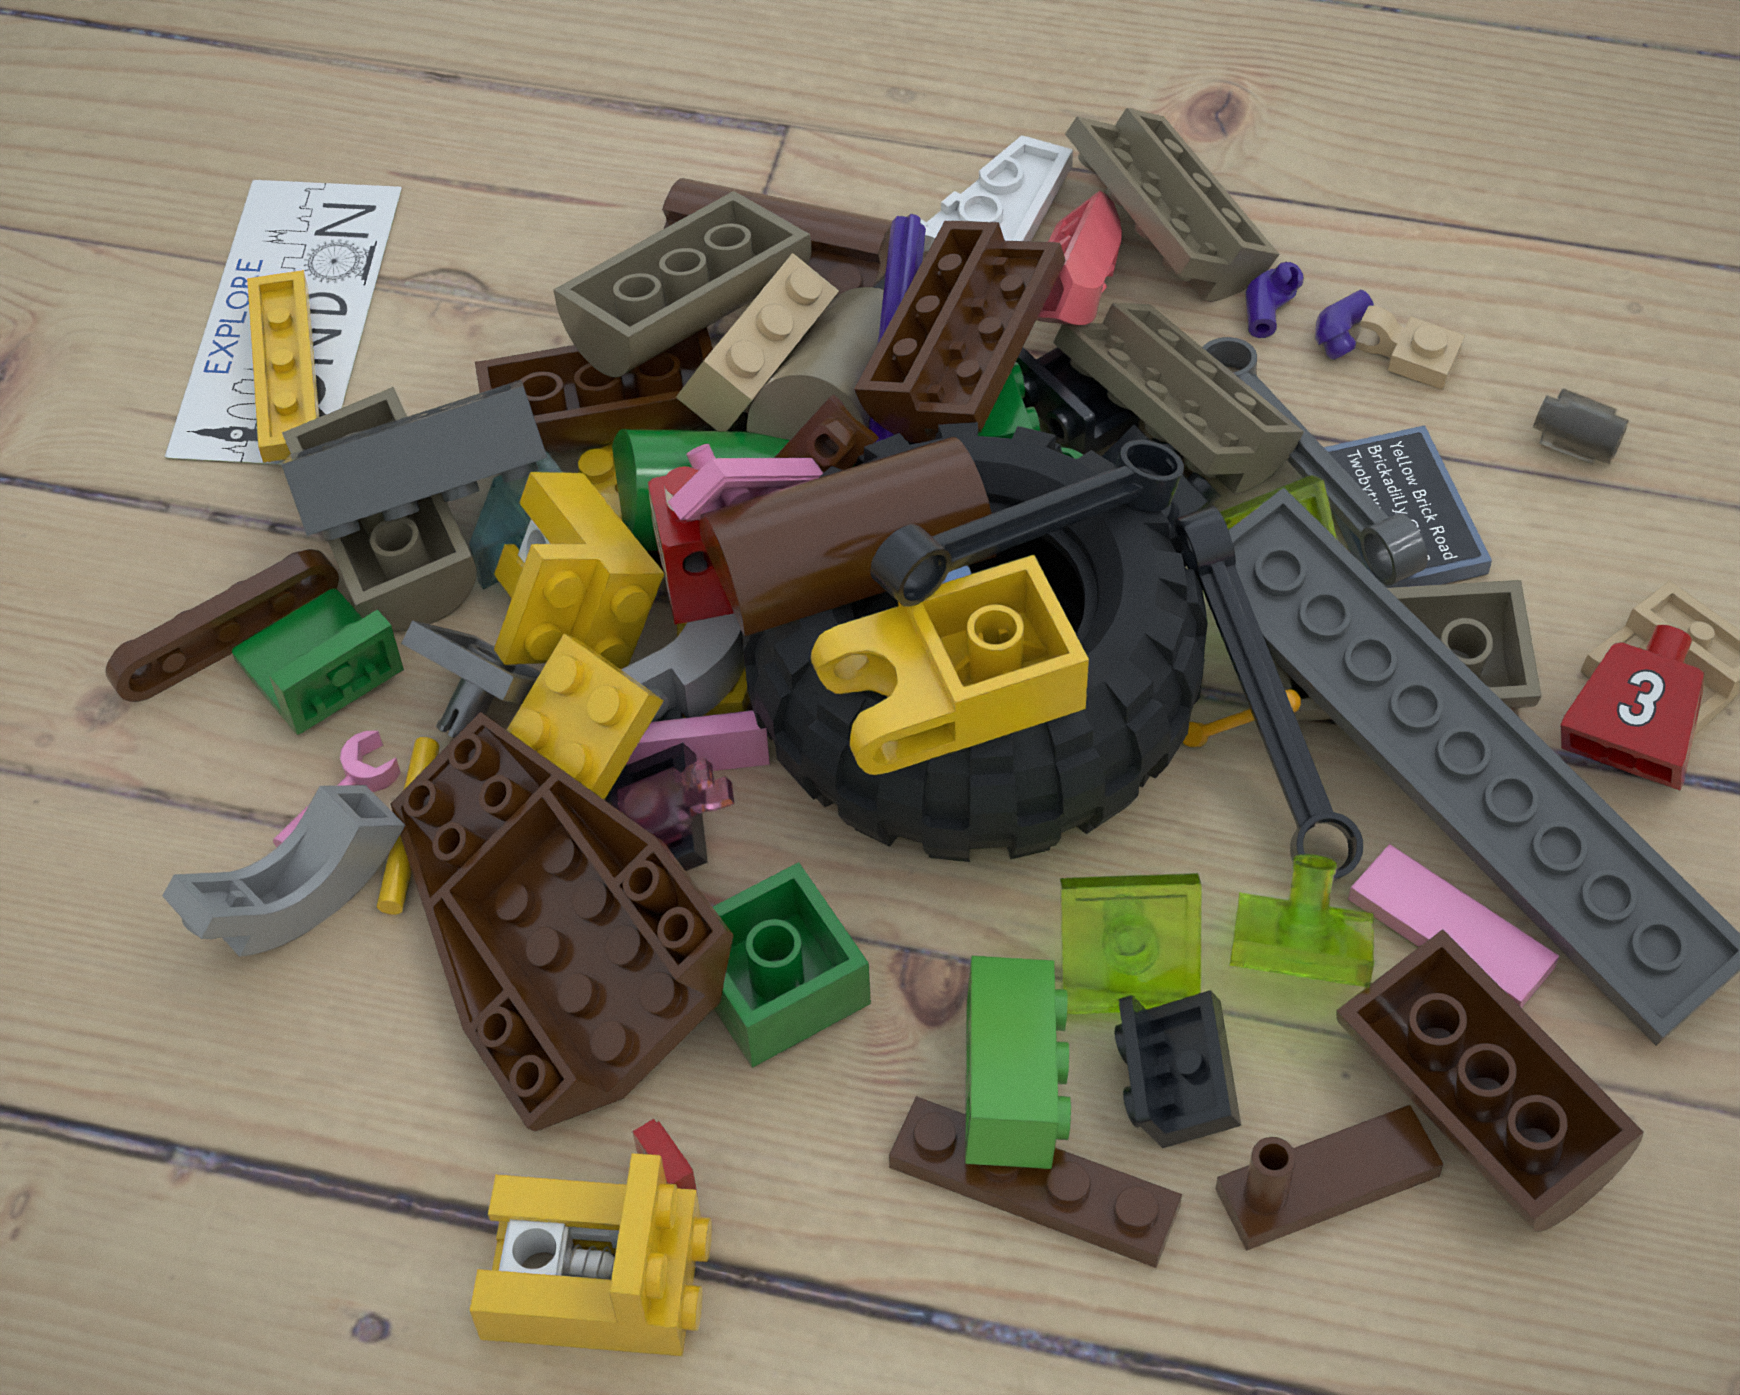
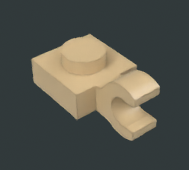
(1416, 351)

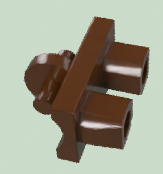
(830, 438)

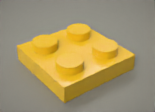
(585, 715)

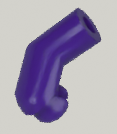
(1268, 294)
(1337, 319)

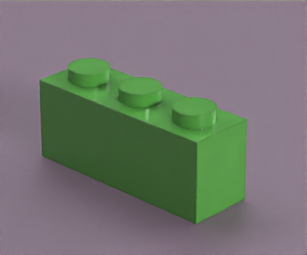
(1015, 1063)

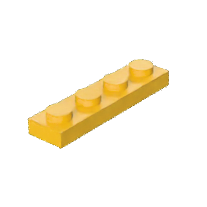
(281, 359)

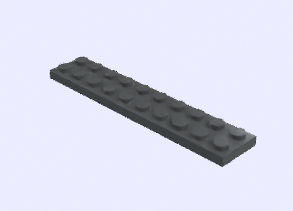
(1482, 773)

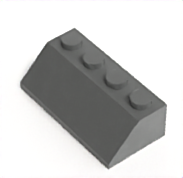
(414, 459)

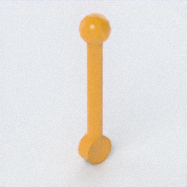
(1199, 733)

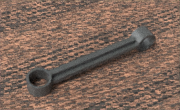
(1389, 544)

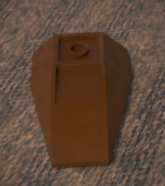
(556, 925)

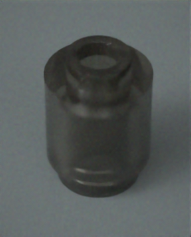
(1580, 427)

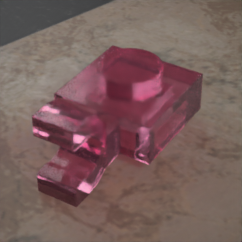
(670, 799)

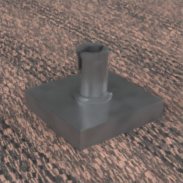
(480, 671)

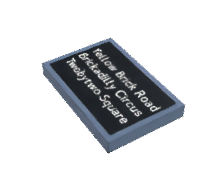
(1409, 478)

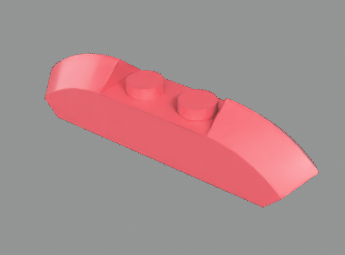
(1091, 248)

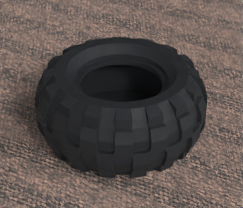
(1145, 648)

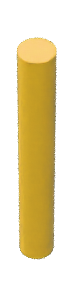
(397, 868)

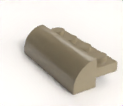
(1174, 202)
(1182, 395)

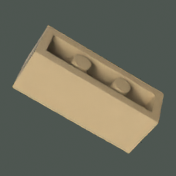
(757, 344)

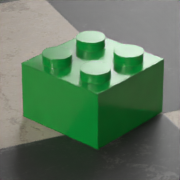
(787, 966)

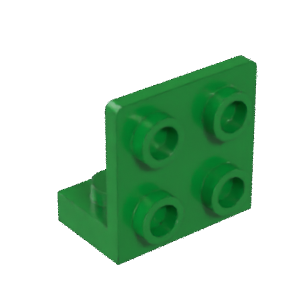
(319, 659)

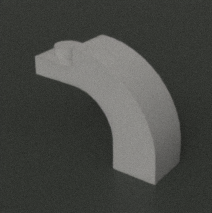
(698, 665)
(298, 883)

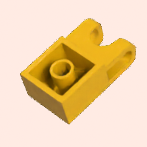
(957, 667)

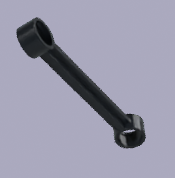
(1213, 559)
(916, 564)

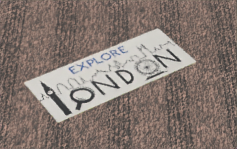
(285, 227)

